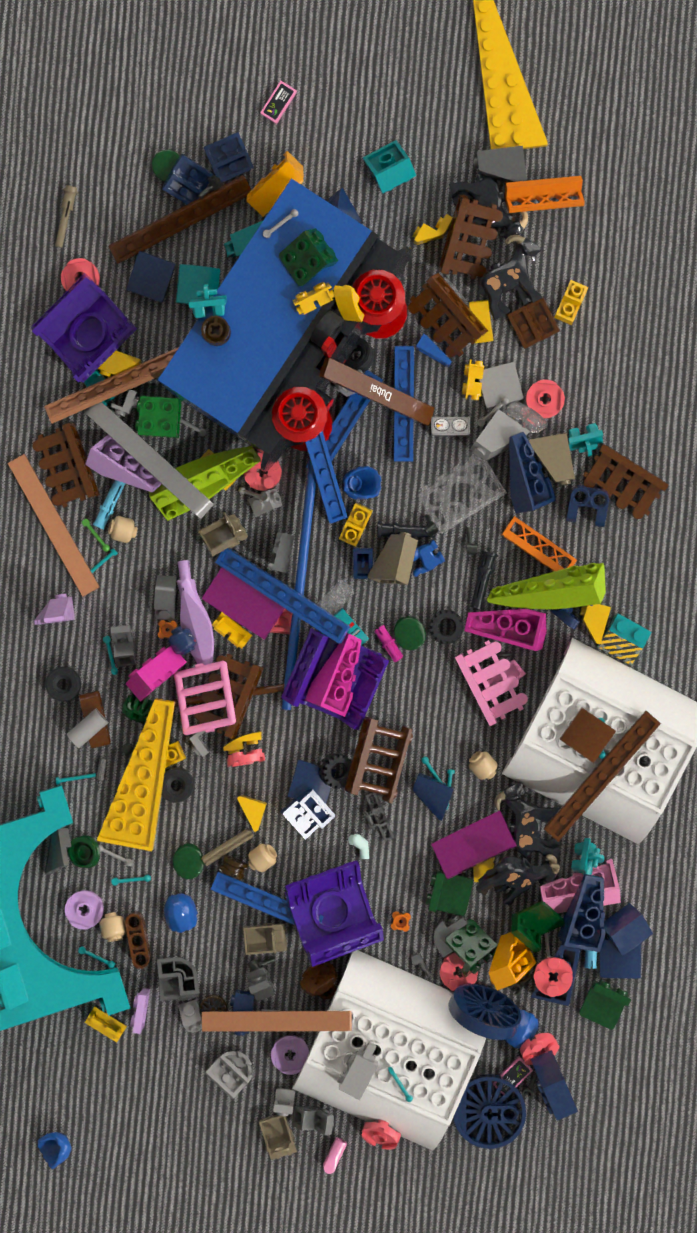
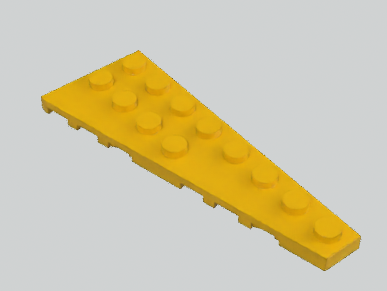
(508, 104)
(137, 802)

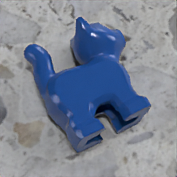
(428, 559)

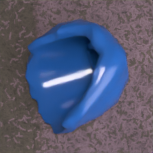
(362, 483)
(180, 913)
(526, 1030)
(54, 1148)

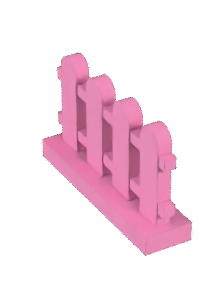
(495, 690)

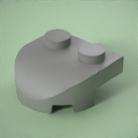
(231, 1072)

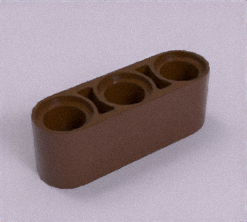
(89, 702)
(136, 949)

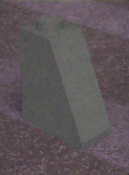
(502, 164)

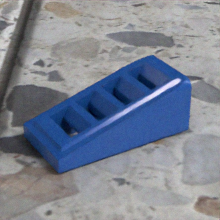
(430, 349)

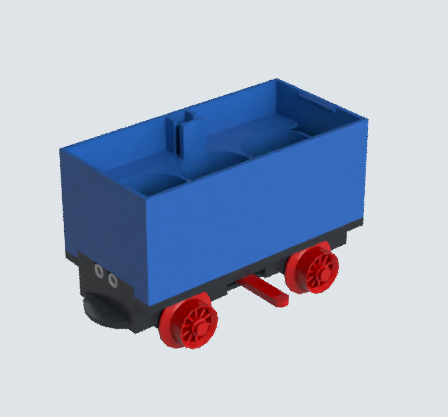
(268, 372)

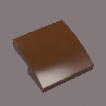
(534, 323)
(587, 735)

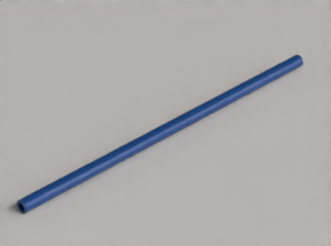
(301, 574)

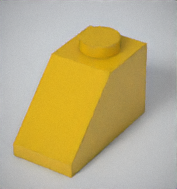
(118, 363)
(595, 620)

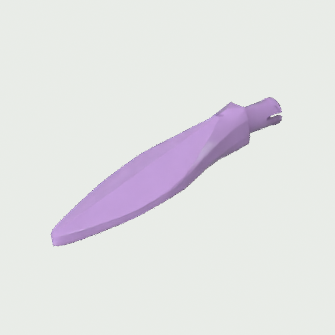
(195, 616)

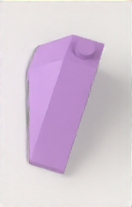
(116, 463)
(56, 610)

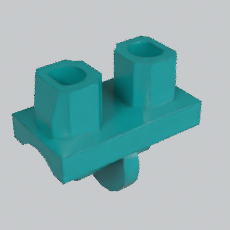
(217, 302)
(585, 442)
(589, 857)

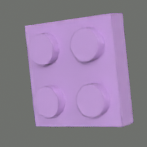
(141, 1005)

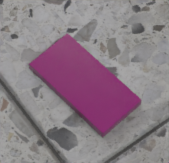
(243, 603)
(473, 844)

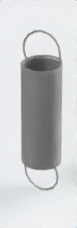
(101, 769)

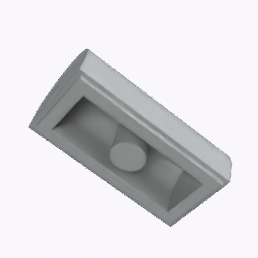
(87, 728)

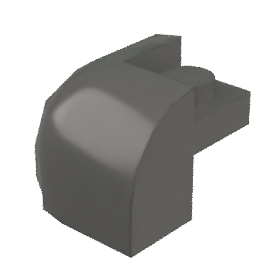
(177, 979)

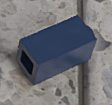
(242, 1002)

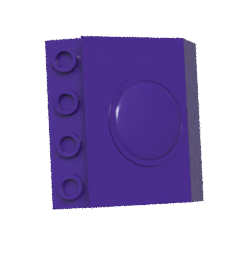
(84, 327)
(311, 660)
(346, 913)

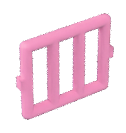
(182, 693)

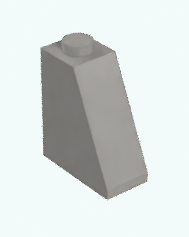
(496, 436)

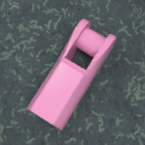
(334, 1155)

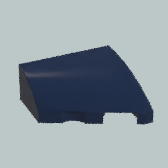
(433, 794)

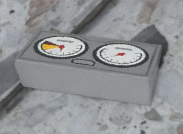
(450, 426)

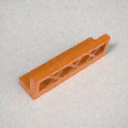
(542, 191)
(532, 551)

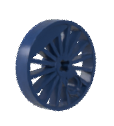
(485, 1011)
(496, 1116)

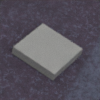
(500, 383)

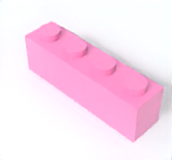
(561, 891)

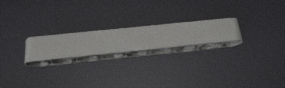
(150, 459)

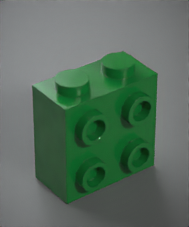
(159, 417)

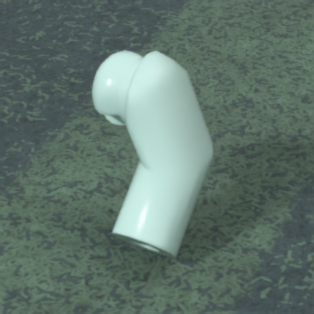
(361, 843)

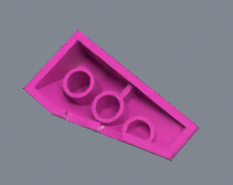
(516, 626)
(333, 683)

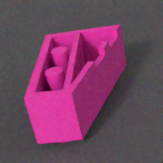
(154, 672)

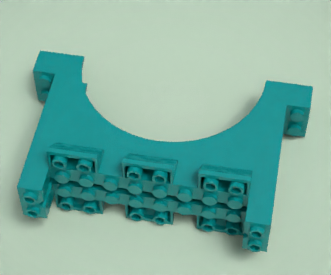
(29, 979)

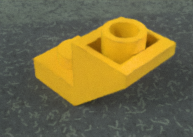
(427, 234)

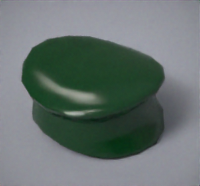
(163, 163)
(409, 633)
(84, 852)
(188, 861)

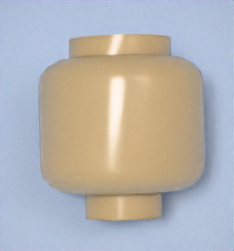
(122, 529)
(483, 765)
(262, 857)
(112, 927)

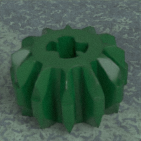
(137, 709)

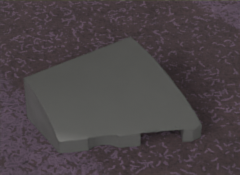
(281, 552)
(57, 852)

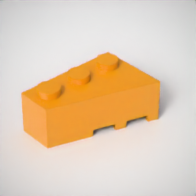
(269, 189)
(510, 961)

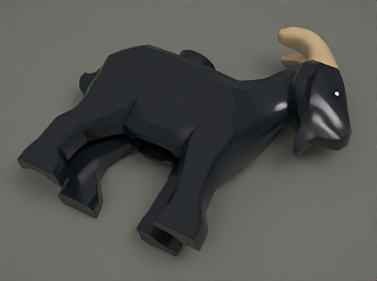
(487, 193)

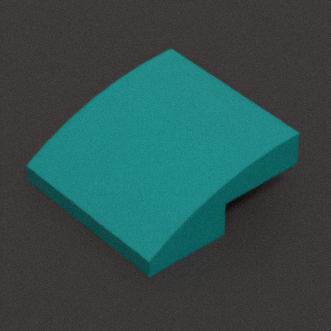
(192, 278)

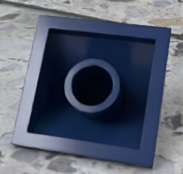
(627, 929)

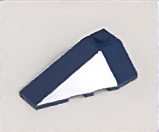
(527, 482)
(585, 916)

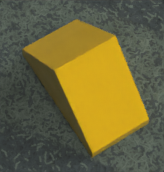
(253, 810)

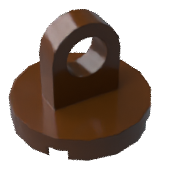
(320, 980)

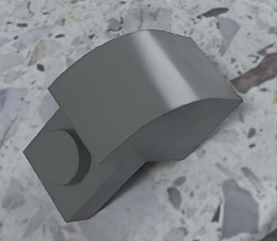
(165, 597)
(123, 645)
(442, 931)
(260, 984)
(313, 1119)

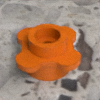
(162, 630)
(400, 926)

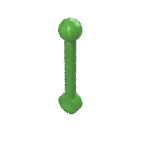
(86, 523)

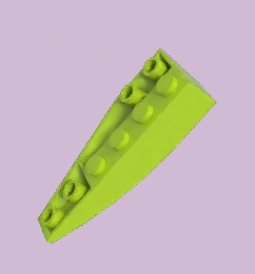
(208, 475)
(555, 590)

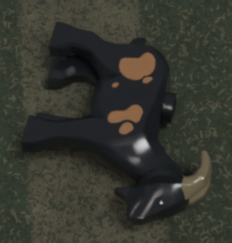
(509, 276)
(527, 822)
(518, 875)

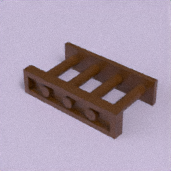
(365, 747)

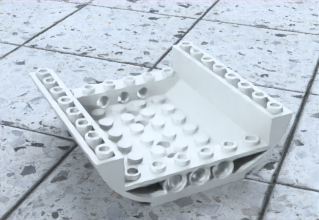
(619, 696)
(409, 1024)

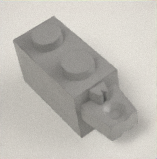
(359, 1072)

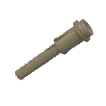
(68, 199)

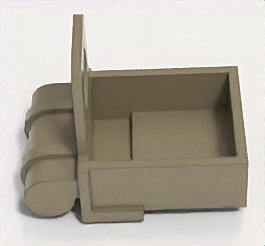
(223, 534)
(265, 938)
(278, 1136)

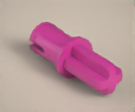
(388, 643)

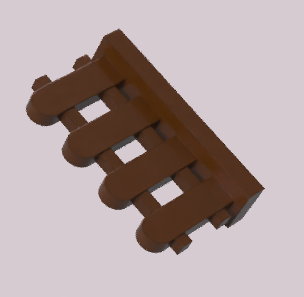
(462, 246)
(452, 305)
(76, 453)
(635, 481)
(237, 688)

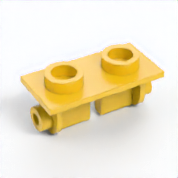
(306, 300)
(473, 388)
(237, 634)
(105, 1024)

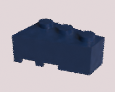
(571, 956)
(553, 1086)

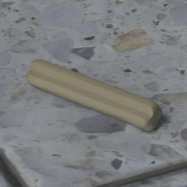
(227, 846)

